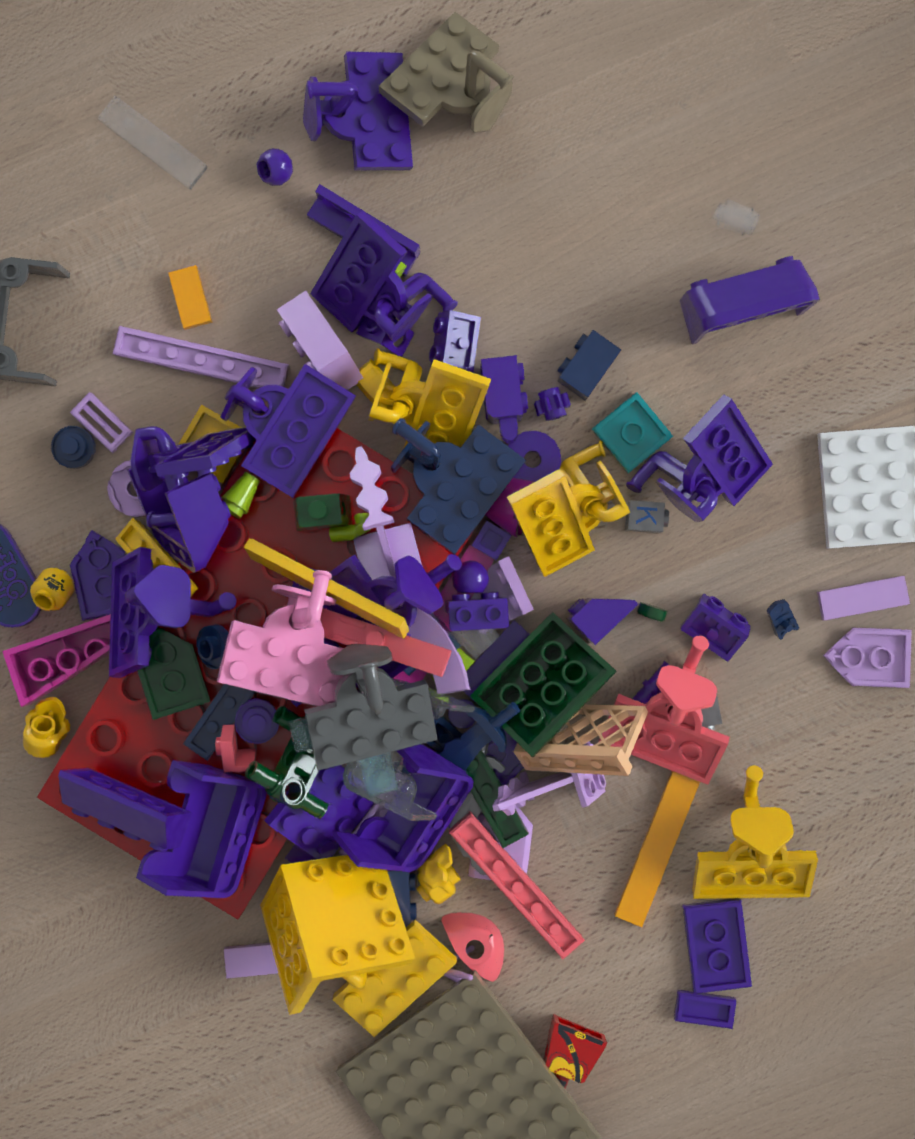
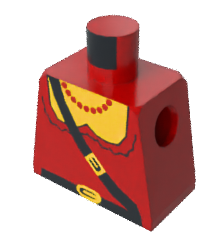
(572, 1050)

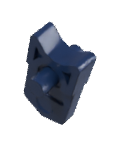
(781, 618)

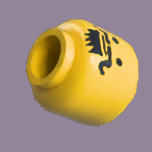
(52, 589)

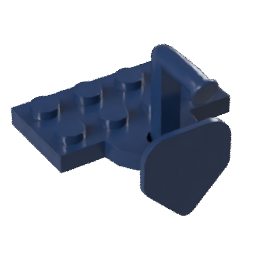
(455, 481)

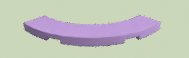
(430, 631)

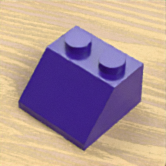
(598, 616)

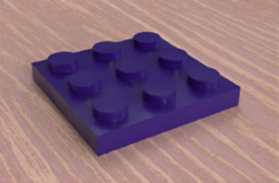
(313, 833)

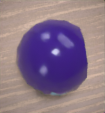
(274, 167)
(470, 578)

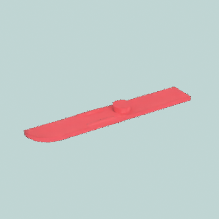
(406, 651)

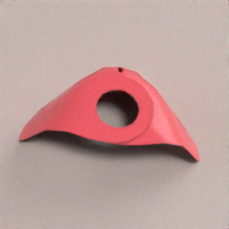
(469, 926)

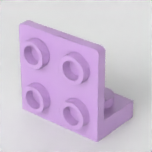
(505, 580)

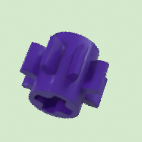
(552, 404)

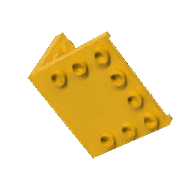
(331, 924)

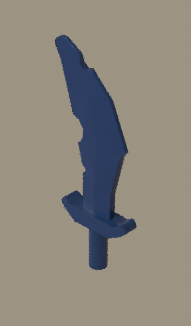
(487, 729)

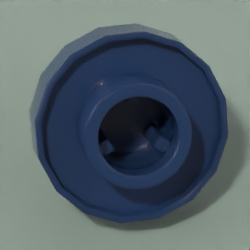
(73, 447)
(211, 645)

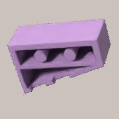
(318, 341)

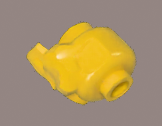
(45, 728)
(438, 876)

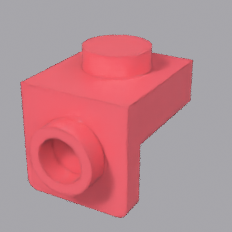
(233, 758)

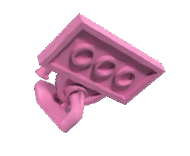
(286, 653)

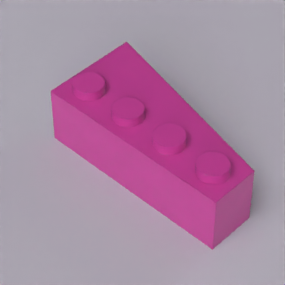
(56, 658)

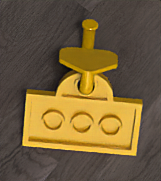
(446, 400)
(564, 508)
(758, 858)
(384, 994)

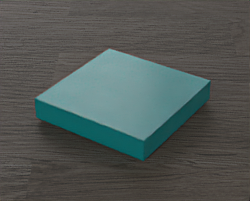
(632, 432)

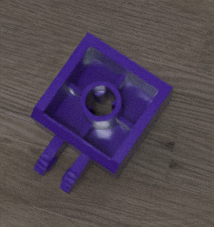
(504, 399)

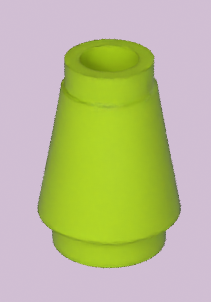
(241, 495)

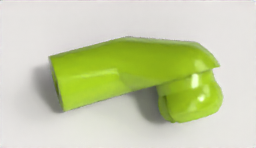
(349, 532)

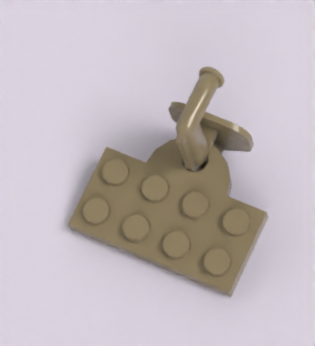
(451, 74)

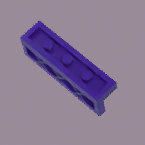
(337, 215)

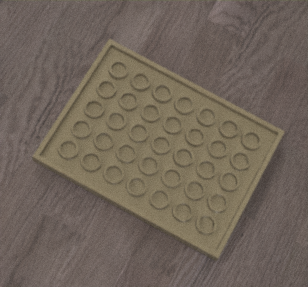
(462, 1075)

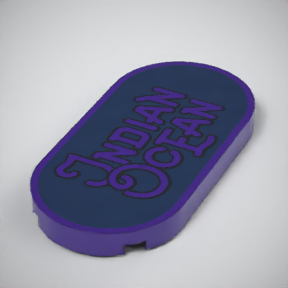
(15, 584)

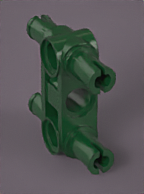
(293, 769)

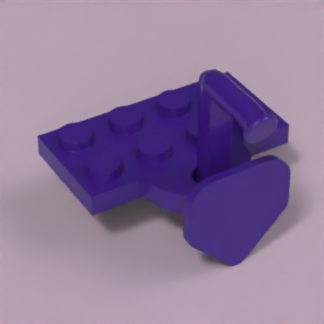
(360, 114)
(364, 282)
(293, 427)
(164, 461)
(724, 462)
(410, 587)
(147, 599)

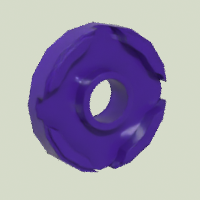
(544, 446)

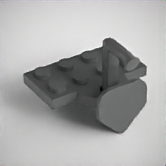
(370, 717)

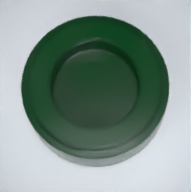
(652, 612)

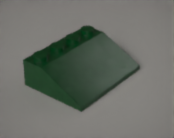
(548, 680)

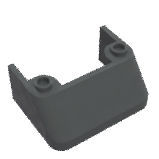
(13, 275)

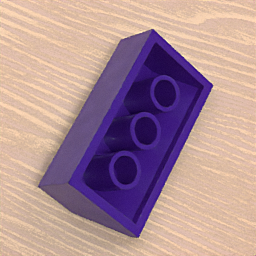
(124, 807)

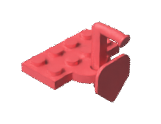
(676, 734)

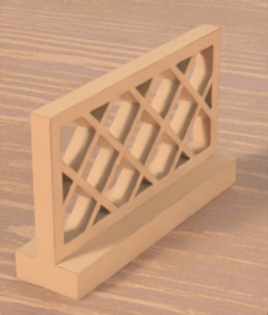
(590, 759)

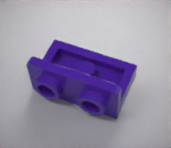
(477, 614)

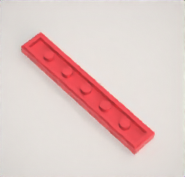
(516, 885)

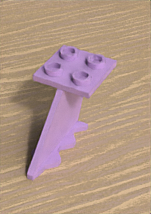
(386, 546)
(587, 785)

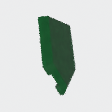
(173, 676)

